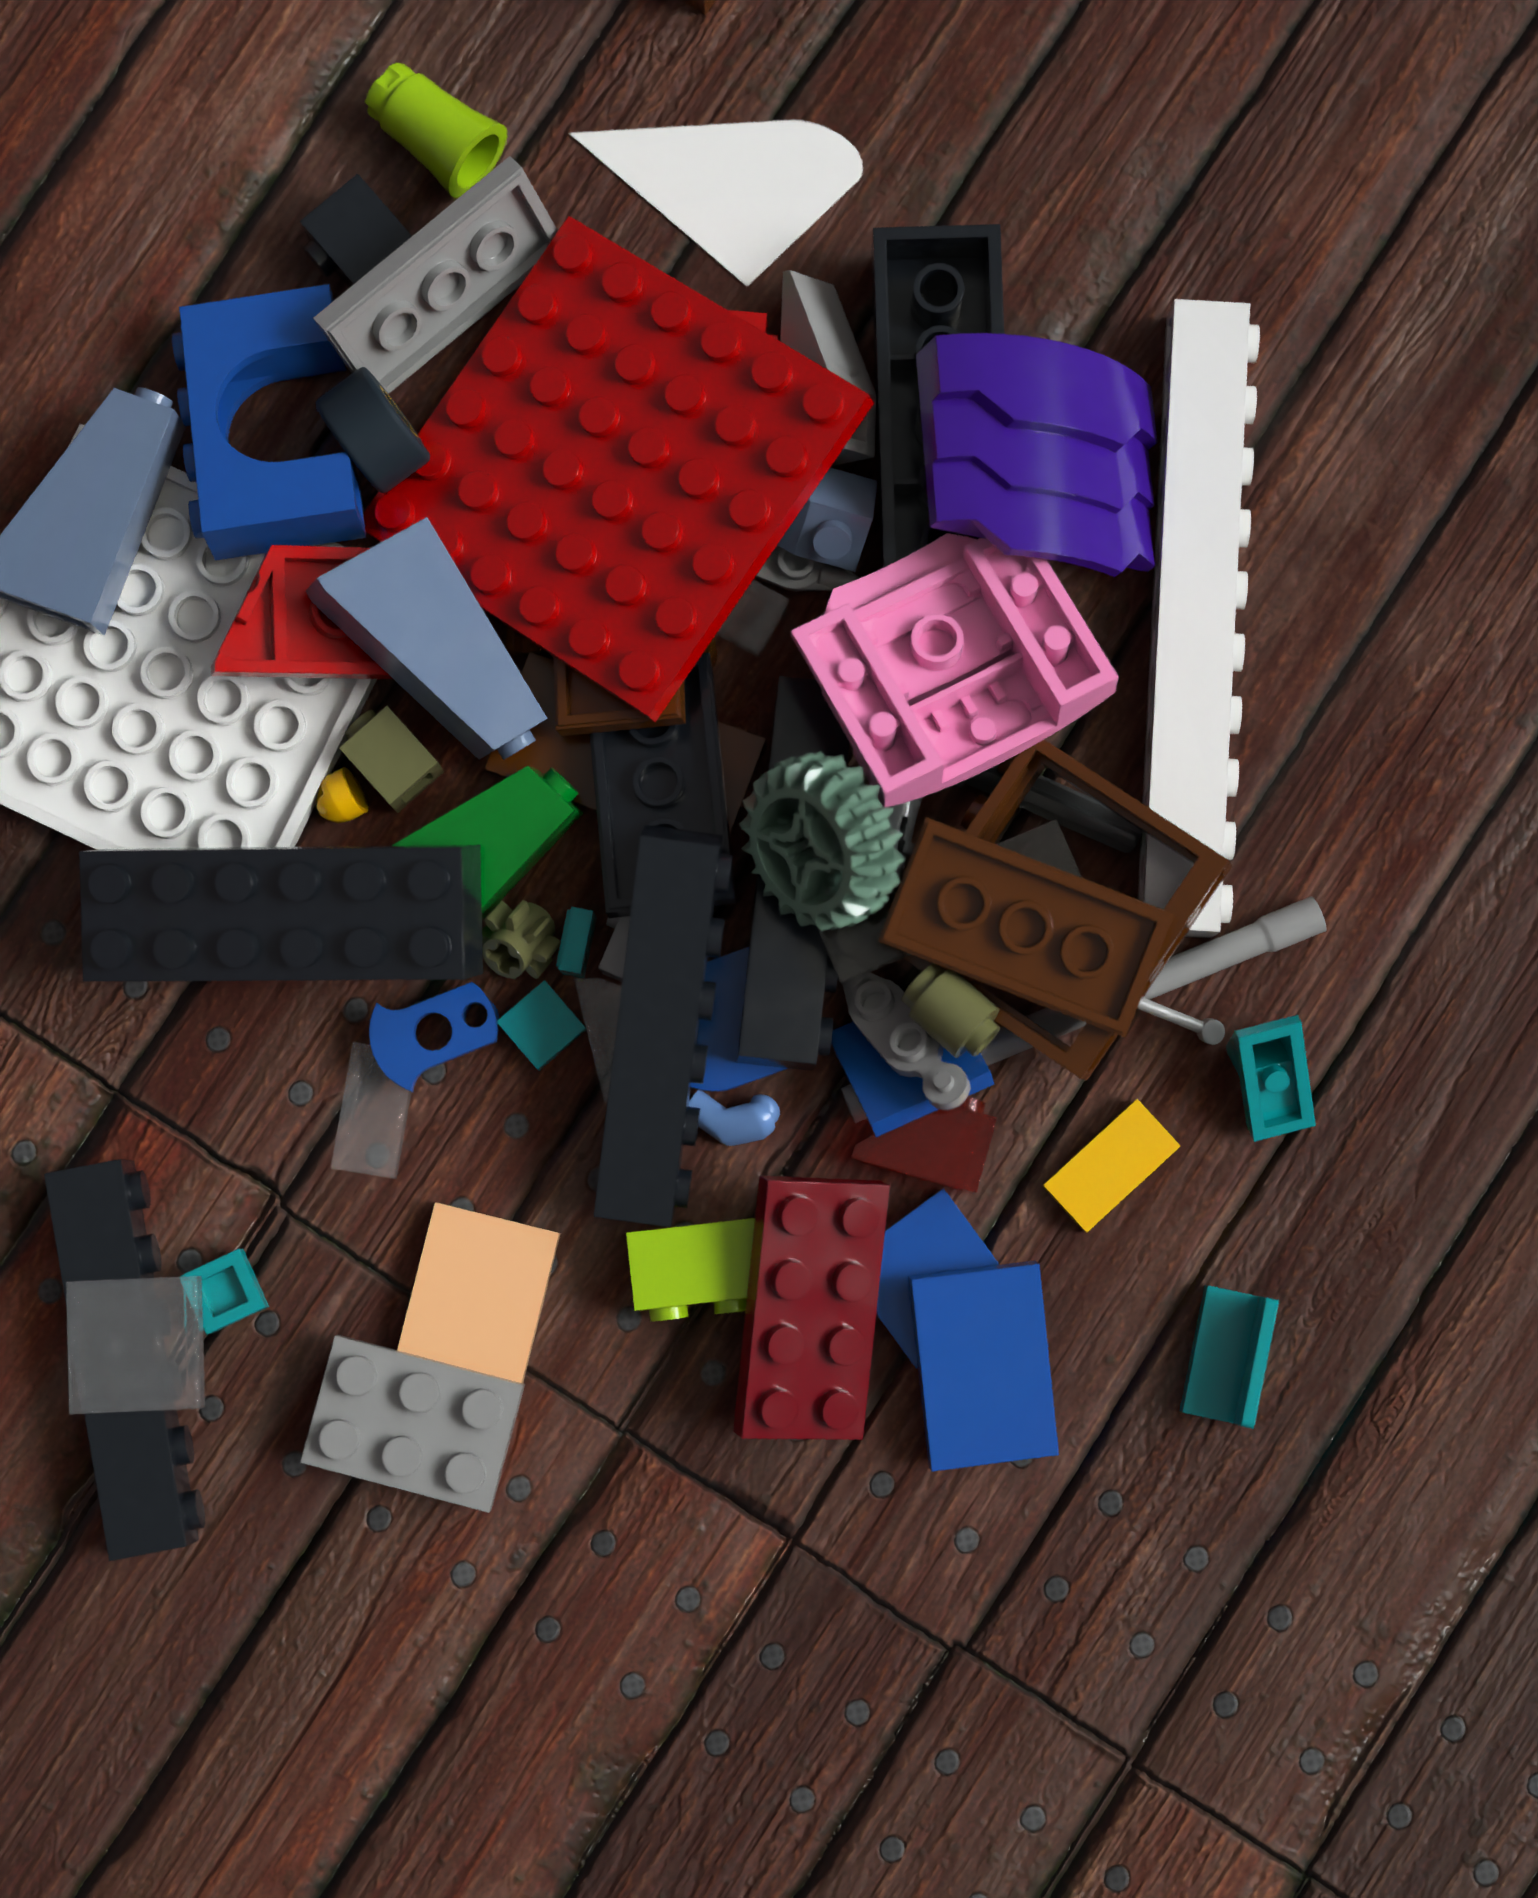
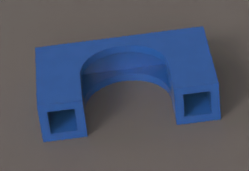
(227, 356)

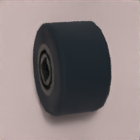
(372, 430)

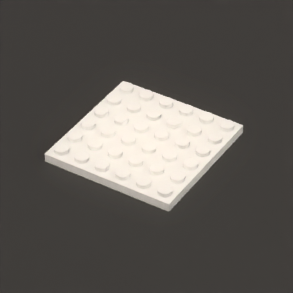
(132, 733)

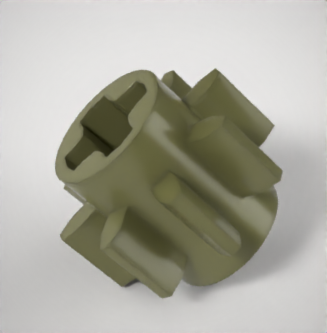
(519, 940)

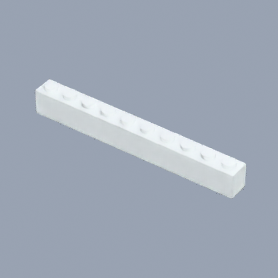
(1198, 593)

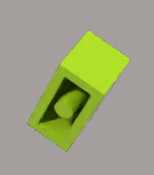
(691, 1267)

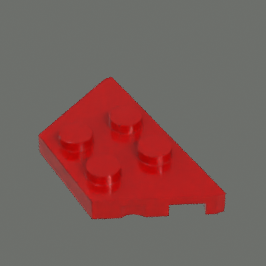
(283, 631)

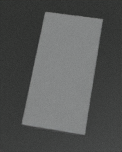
(441, 278)

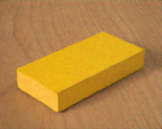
(1111, 1165)

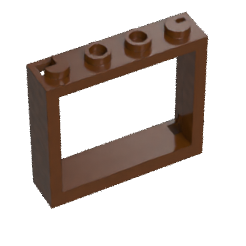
(989, 817)

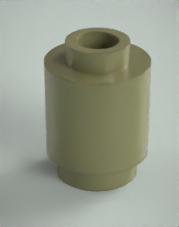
(951, 1010)

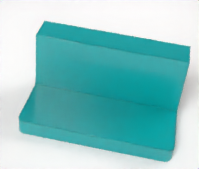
(1229, 1356)

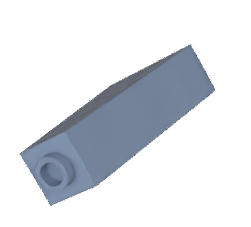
(89, 514)
(433, 638)

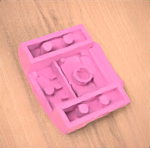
(952, 664)

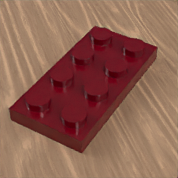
(811, 1308)

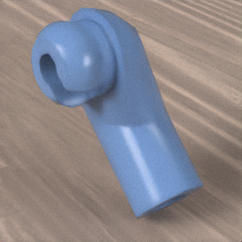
(738, 1123)

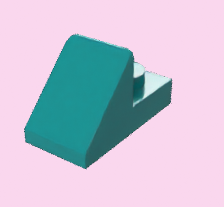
(1273, 1077)

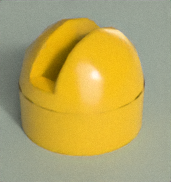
(341, 797)

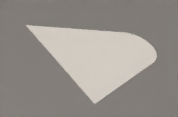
(734, 185)

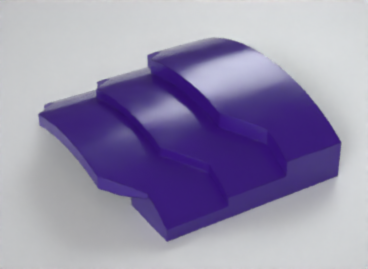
(1038, 449)

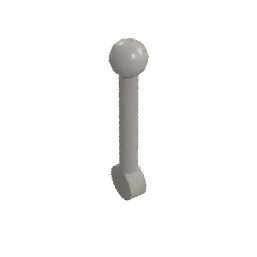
(1208, 1030)

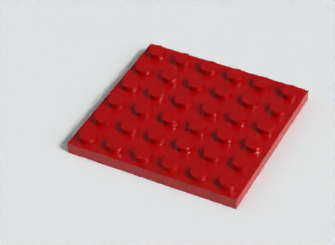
(620, 464)

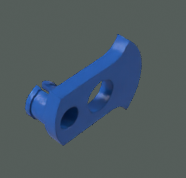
(395, 1039)

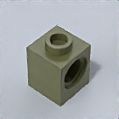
(390, 757)

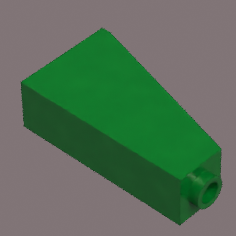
(511, 823)

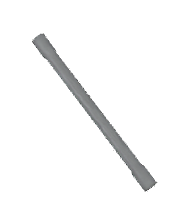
(1265, 935)

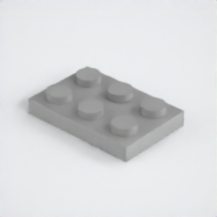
(412, 1423)

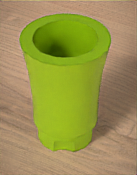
(436, 128)

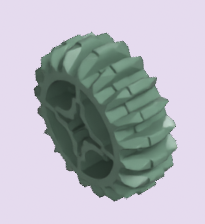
(812, 825)

